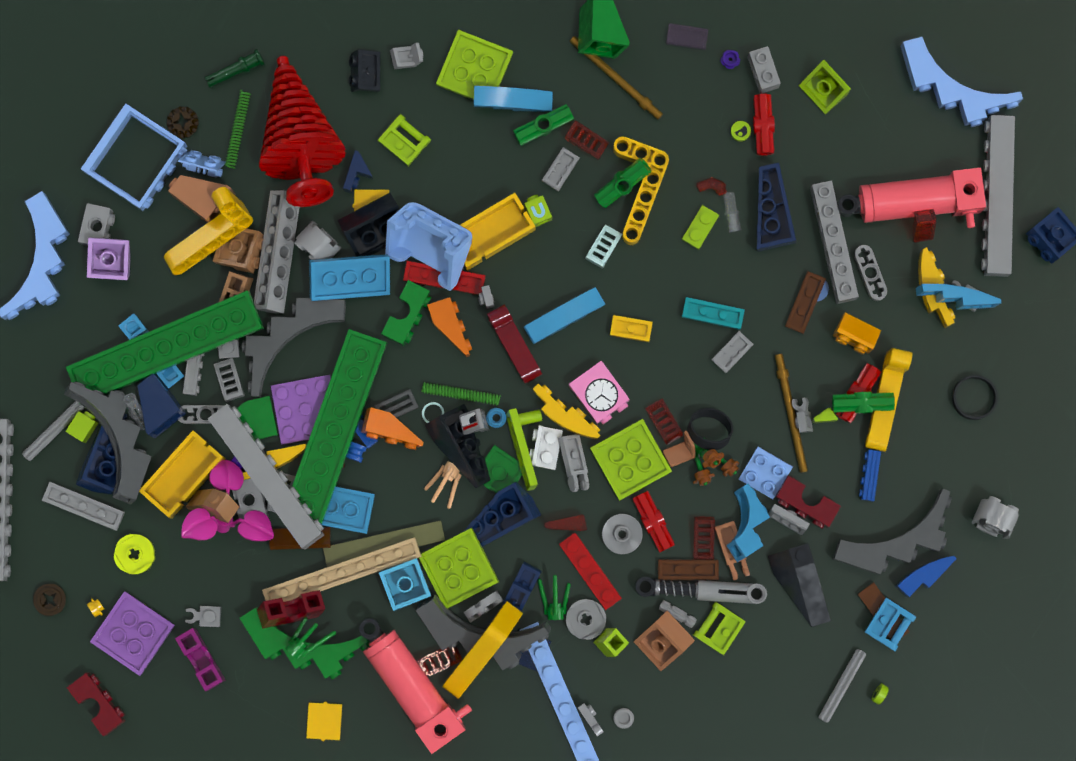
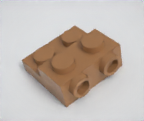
(241, 251)

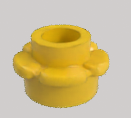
(95, 607)

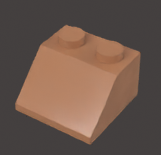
(664, 641)

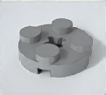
(483, 606)
(591, 609)

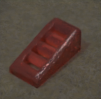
(583, 129)
(924, 225)
(672, 436)
(574, 523)
(704, 555)
(423, 665)

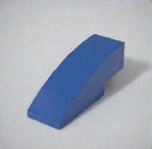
(924, 575)

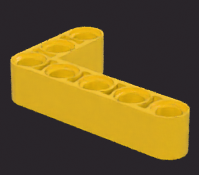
(646, 187)
(214, 234)
(894, 367)
(483, 650)

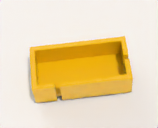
(497, 229)
(181, 474)

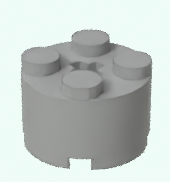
(317, 242)
(995, 517)

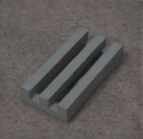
(397, 397)

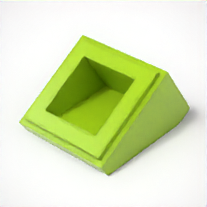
(825, 416)

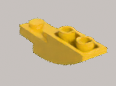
(930, 274)
(572, 420)

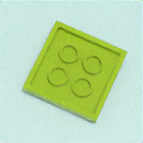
(472, 64)
(631, 459)
(458, 568)

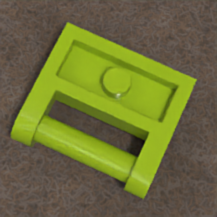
(400, 145)
(725, 632)

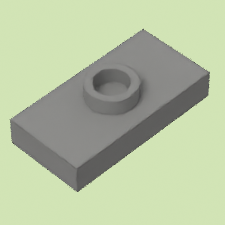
(560, 169)
(732, 352)
(789, 519)

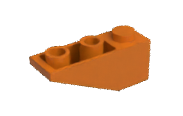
(446, 321)
(385, 425)

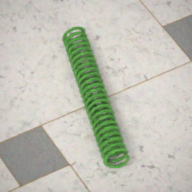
(234, 129)
(460, 394)

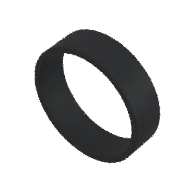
(995, 394)
(712, 413)

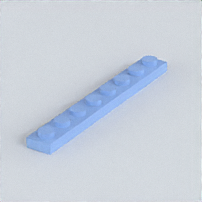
(561, 700)

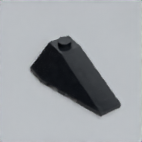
(459, 448)
(800, 580)

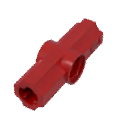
(763, 124)
(863, 384)
(653, 521)

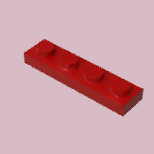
(428, 276)
(590, 571)

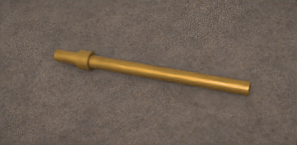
(645, 102)
(783, 375)

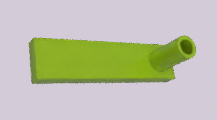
(515, 424)

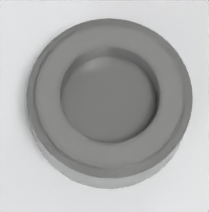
(623, 718)

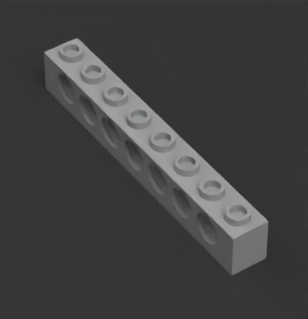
(6, 490)

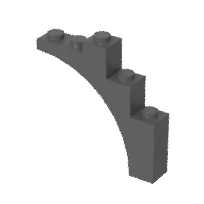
(282, 330)
(109, 411)
(925, 534)
(450, 629)

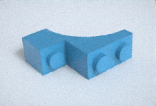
(752, 514)

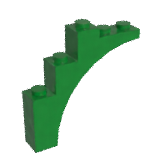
(327, 657)

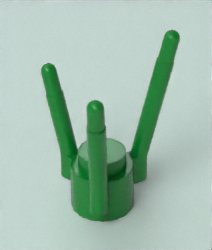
(554, 611)
(297, 646)

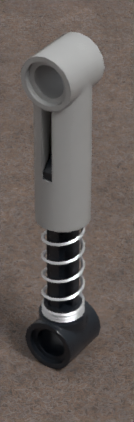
(703, 590)

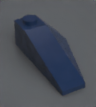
(99, 467)
(504, 513)

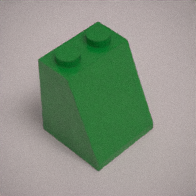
(601, 29)

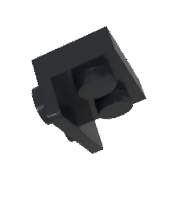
(364, 71)

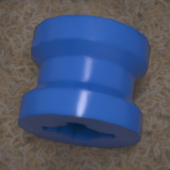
(355, 452)

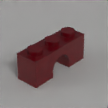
(791, 495)
(277, 612)
(109, 716)

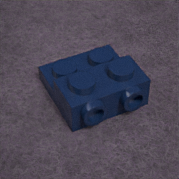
(1053, 235)

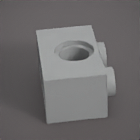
(763, 70)
(93, 215)
(249, 488)

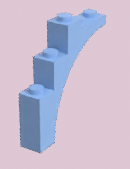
(948, 92)
(38, 285)

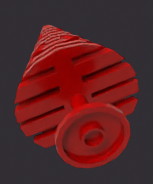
(298, 139)

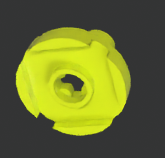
(133, 565)

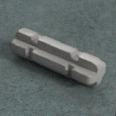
(678, 614)

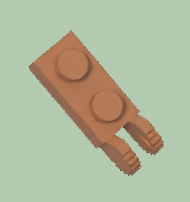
(725, 535)

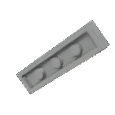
(83, 506)

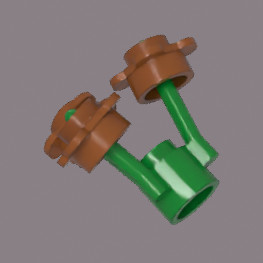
(712, 459)

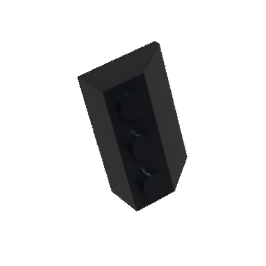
(368, 225)

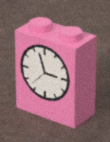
(599, 393)

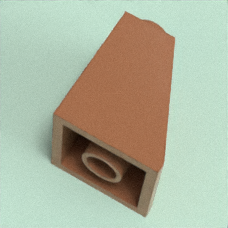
(196, 195)

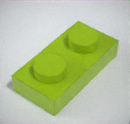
(700, 227)

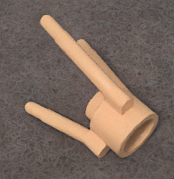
(449, 472)

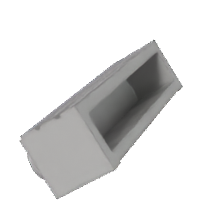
(193, 376)

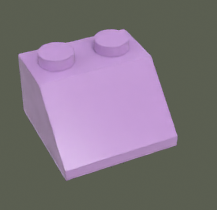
(108, 258)

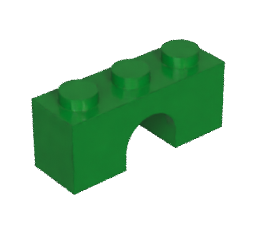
(400, 329)

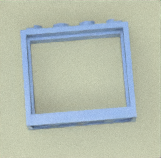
(108, 140)

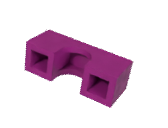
(201, 659)

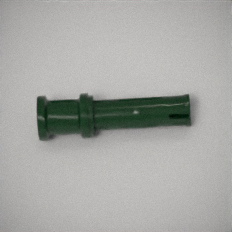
(243, 64)

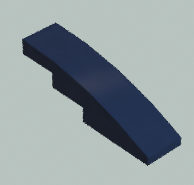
(522, 586)

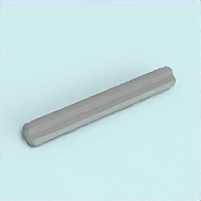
(52, 431)
(842, 685)

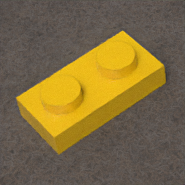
(631, 328)

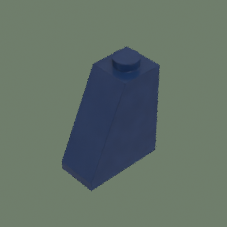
(158, 405)

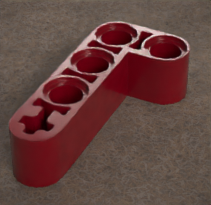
(514, 344)

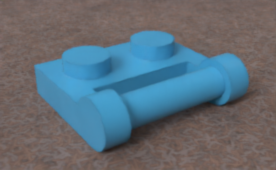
(885, 619)

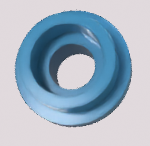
(491, 413)

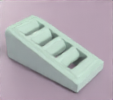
(595, 260)

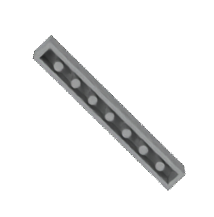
(999, 195)
(266, 476)

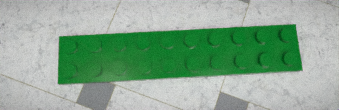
(168, 345)
(337, 421)

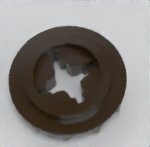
(190, 126)
(40, 599)

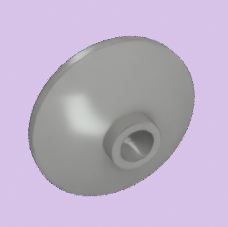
(625, 523)

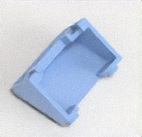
(429, 239)

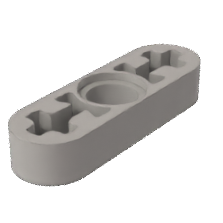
(880, 285)
(190, 408)

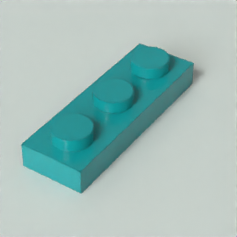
(713, 313)

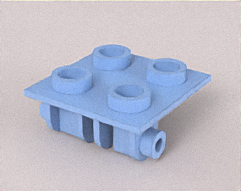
(195, 159)
(765, 472)

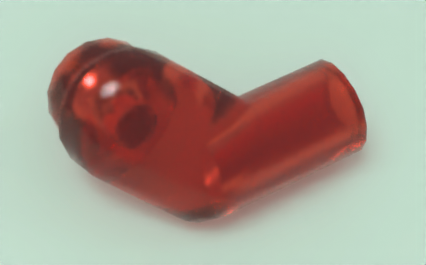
(712, 183)

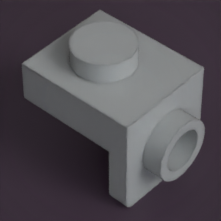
(406, 56)

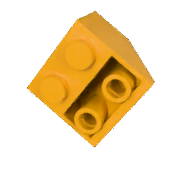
(856, 333)

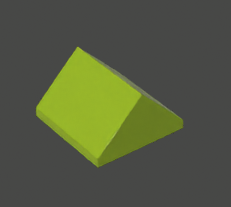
(825, 87)

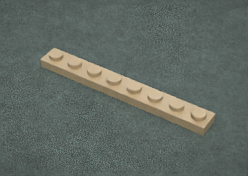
(345, 571)

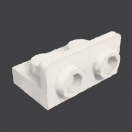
(546, 447)

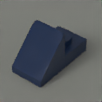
(356, 168)

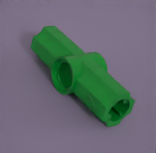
(554, 118)
(631, 175)
(863, 402)

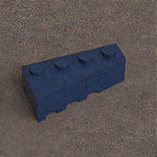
(774, 216)

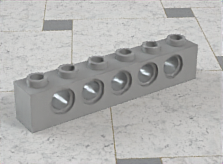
(834, 242)
(276, 254)

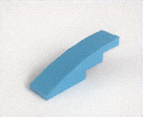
(513, 98)
(964, 297)
(564, 315)

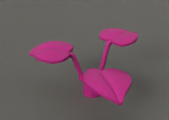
(201, 526)

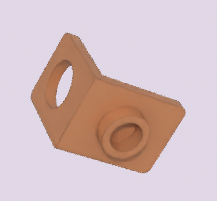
(681, 452)

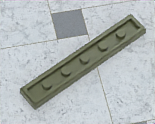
(424, 535)

